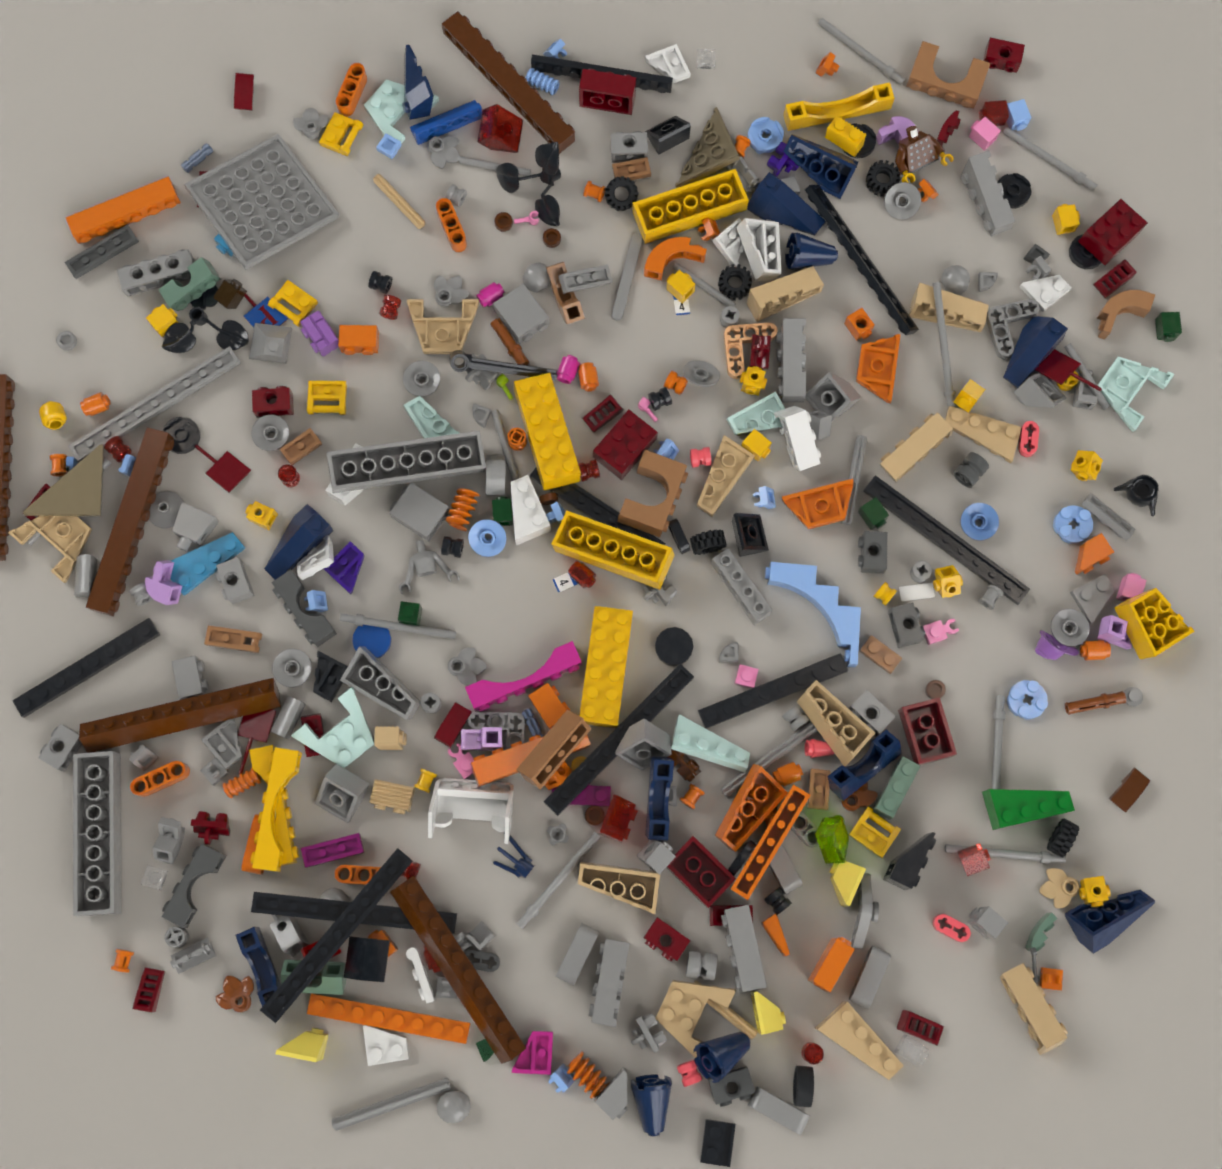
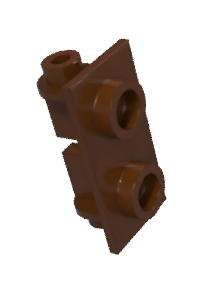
(688, 766)

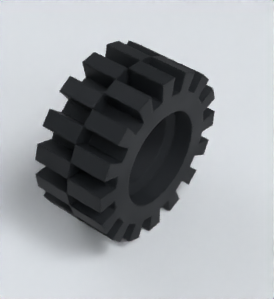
(884, 168)
(610, 193)
(738, 272)
(708, 542)
(1063, 837)

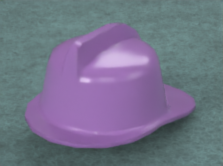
(1051, 649)

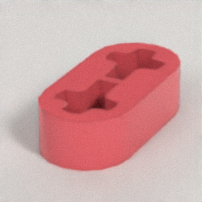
(1024, 439)
(953, 924)

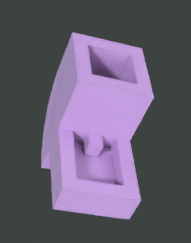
(895, 130)
(160, 586)
(1114, 631)
(482, 739)

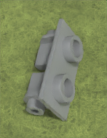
(747, 177)
(192, 955)

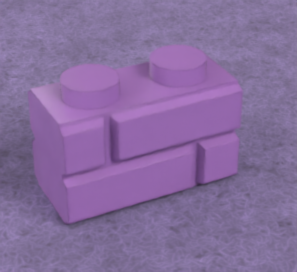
(320, 333)

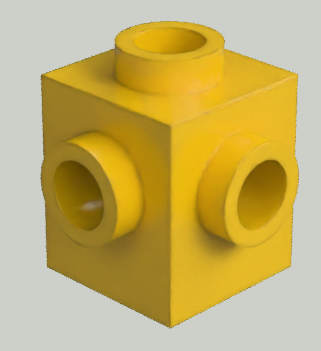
(753, 380)
(1086, 465)
(947, 581)
(1098, 885)

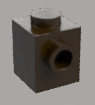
(230, 293)

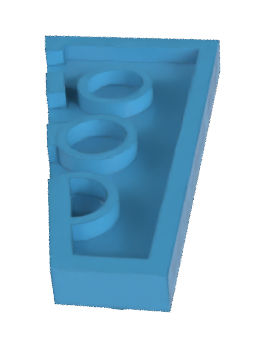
(201, 563)

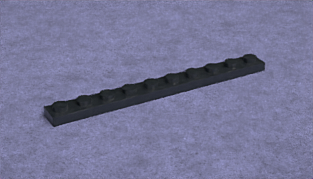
(859, 256)
(946, 540)
(605, 752)
(331, 909)
(336, 935)

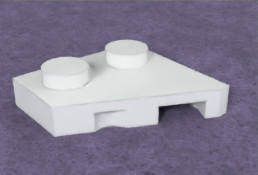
(669, 63)
(730, 243)
(1046, 290)
(316, 559)
(384, 1046)

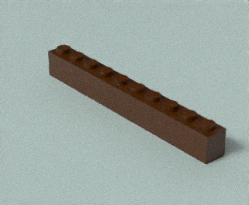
(508, 81)
(7, 387)
(130, 522)
(179, 715)
(458, 970)

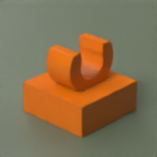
(827, 65)
(928, 190)
(711, 229)
(1051, 978)

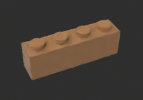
(553, 749)

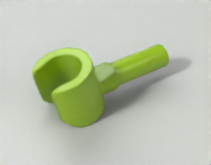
(501, 381)

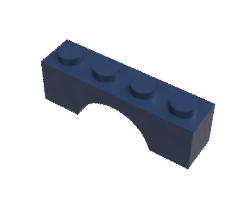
(881, 753)
(658, 798)
(257, 954)

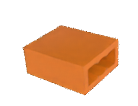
(831, 963)

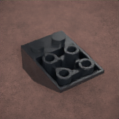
(905, 868)

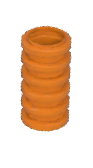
(240, 783)

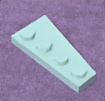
(427, 419)
(704, 744)

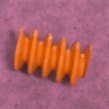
(461, 508)
(587, 1076)

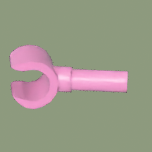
(528, 219)
(643, 406)

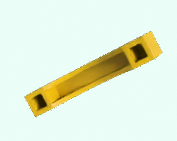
(808, 114)
(284, 831)
(268, 850)

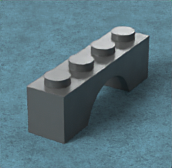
(290, 589)
(180, 908)

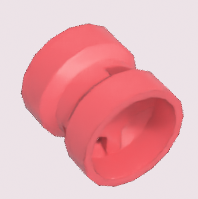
(700, 457)
(689, 1073)

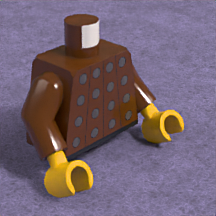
(917, 152)

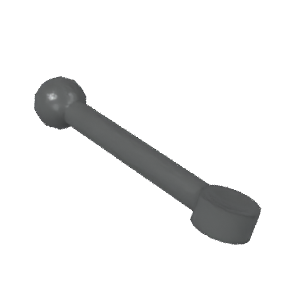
(1033, 952)

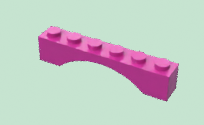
(485, 692)

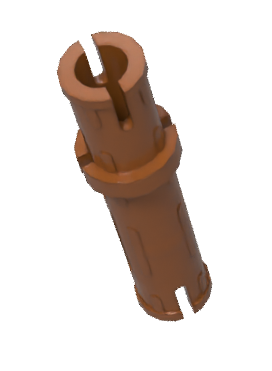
(513, 348)
(1102, 701)

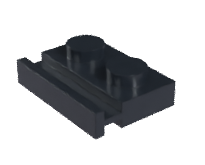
(717, 1143)

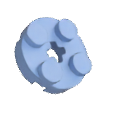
(771, 127)
(1080, 516)
(1031, 689)

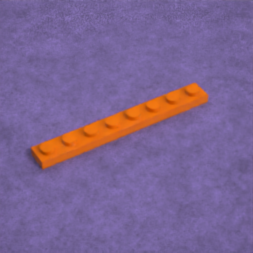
(388, 1018)

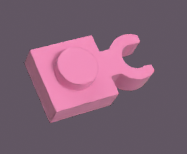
(937, 631)
(463, 762)

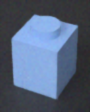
(1018, 115)

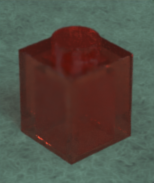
(995, 112)
(974, 859)

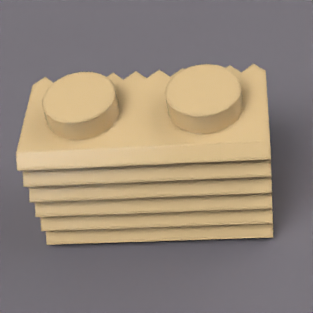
(389, 738)
(392, 796)

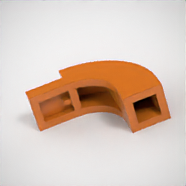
(670, 250)

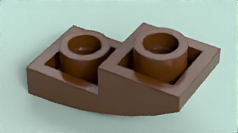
(1130, 790)

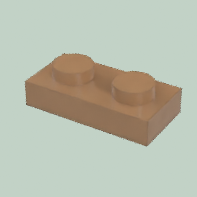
(633, 169)
(301, 446)
(880, 654)
(818, 789)

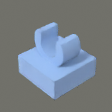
(555, 48)
(389, 146)
(667, 449)
(127, 465)
(766, 497)
(557, 513)
(316, 601)
(562, 1079)

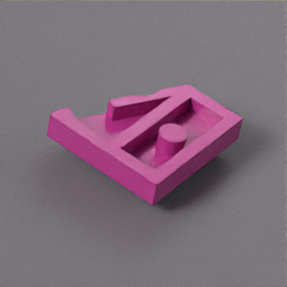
(537, 1055)

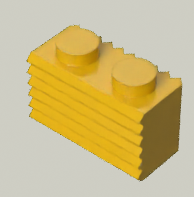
(845, 136)

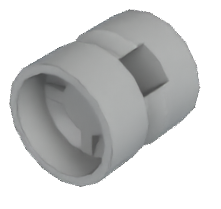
(701, 965)

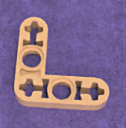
(737, 343)

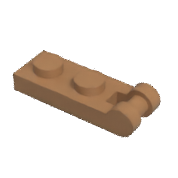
(232, 639)

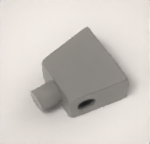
(193, 526)
(288, 934)

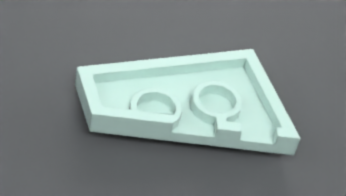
(757, 416)

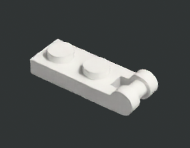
(426, 991)

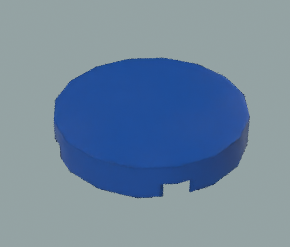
(374, 638)

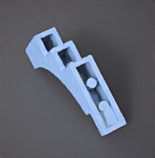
(842, 619)

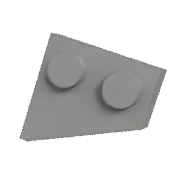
(1093, 597)
(224, 743)

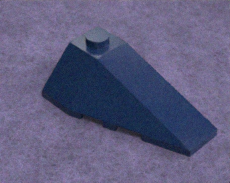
(417, 90)
(823, 165)
(781, 204)
(1034, 344)
(300, 537)
(1101, 925)

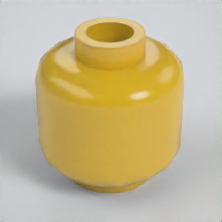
(52, 415)

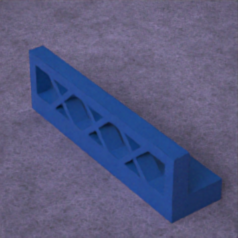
(446, 122)

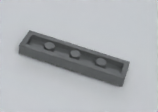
(101, 252)

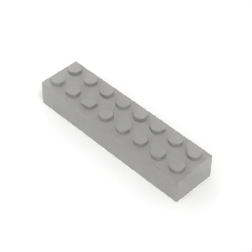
(406, 461)
(96, 833)

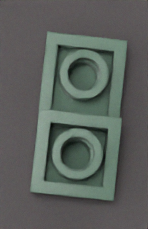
(1037, 937)

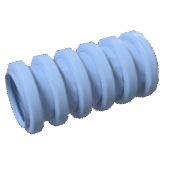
(542, 81)

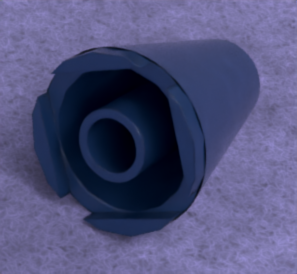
(808, 252)
(720, 1055)
(652, 1101)

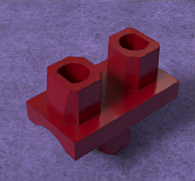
(760, 351)
(210, 829)

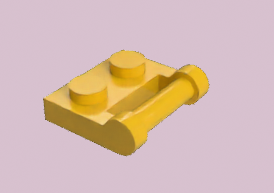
(336, 131)
(296, 298)
(327, 392)
(872, 838)

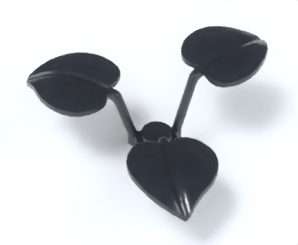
(548, 158)
(181, 340)

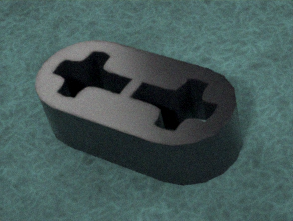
(679, 536)

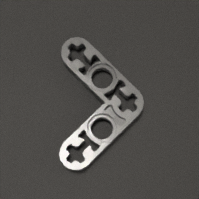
(1005, 318)
(506, 725)
(864, 913)

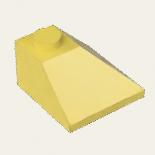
(846, 881)
(767, 1015)
(307, 1046)

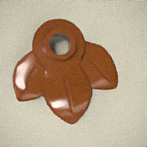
(862, 797)
(233, 991)

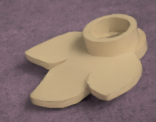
(1056, 887)

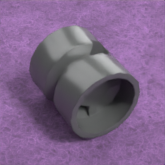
(973, 467)

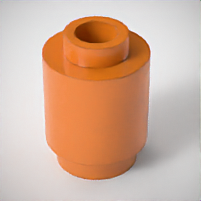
(588, 376)
(95, 404)
(1095, 650)
(788, 774)

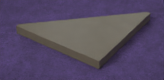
(710, 153)
(76, 492)

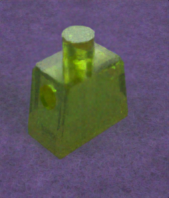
(830, 833)

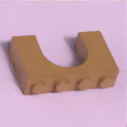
(963, 92)
(654, 518)

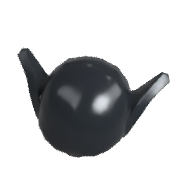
(1141, 491)

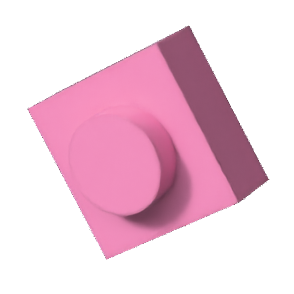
(746, 676)

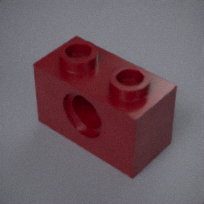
(1011, 51)
(282, 406)
(678, 941)

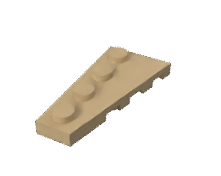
(993, 434)
(725, 472)

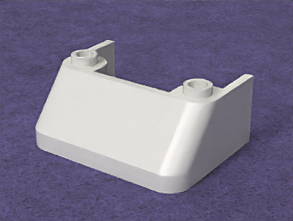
(466, 800)

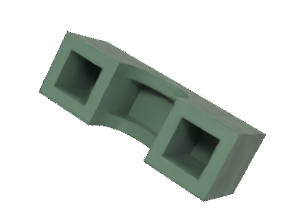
(202, 278)
(896, 789)
(325, 982)

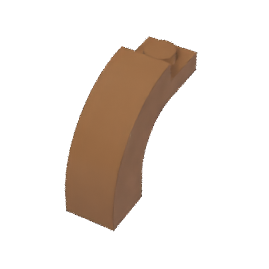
(1129, 301)
(567, 303)

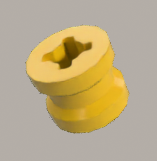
(1069, 384)
(885, 593)

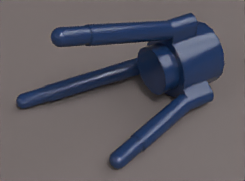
(522, 866)

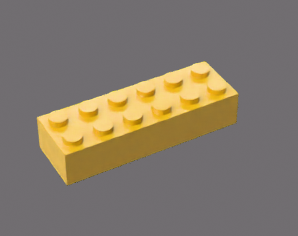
(689, 206)
(547, 431)
(613, 549)
(606, 666)

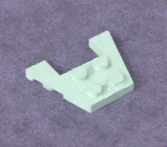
(386, 107)
(1123, 383)
(346, 739)

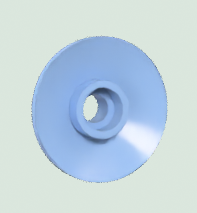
(485, 546)

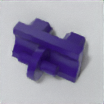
(778, 164)

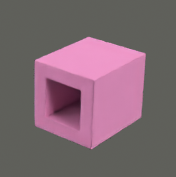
(984, 133)
(1130, 586)

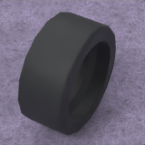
(803, 1086)

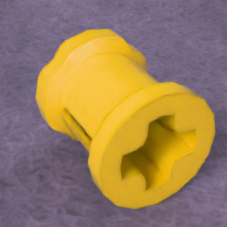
(425, 780)

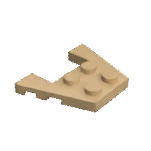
(442, 334)
(64, 532)
(684, 1007)

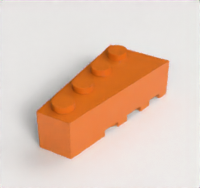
(751, 806)

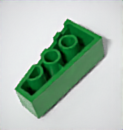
(1022, 806)

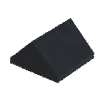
(669, 134)
(749, 534)
(366, 959)

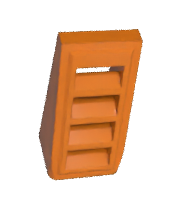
(775, 932)

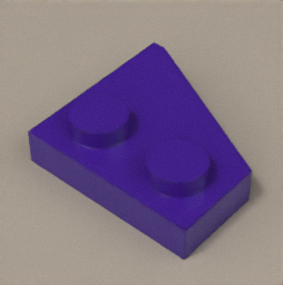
(346, 567)

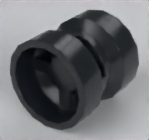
(382, 282)
(660, 398)
(454, 548)
(781, 904)

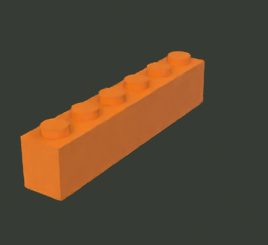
(123, 210)
(505, 762)
(770, 842)

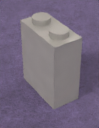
(521, 314)
(419, 511)

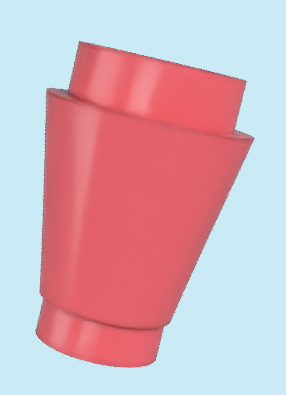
(817, 748)

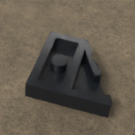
(328, 676)

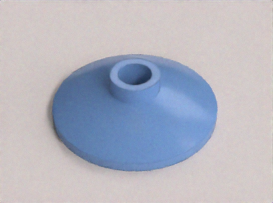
(987, 516)

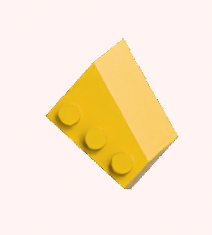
(1152, 623)

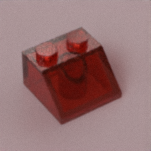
(500, 129)
(618, 818)

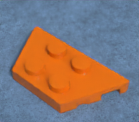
(878, 366)
(821, 504)

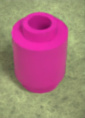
(490, 294)
(567, 369)

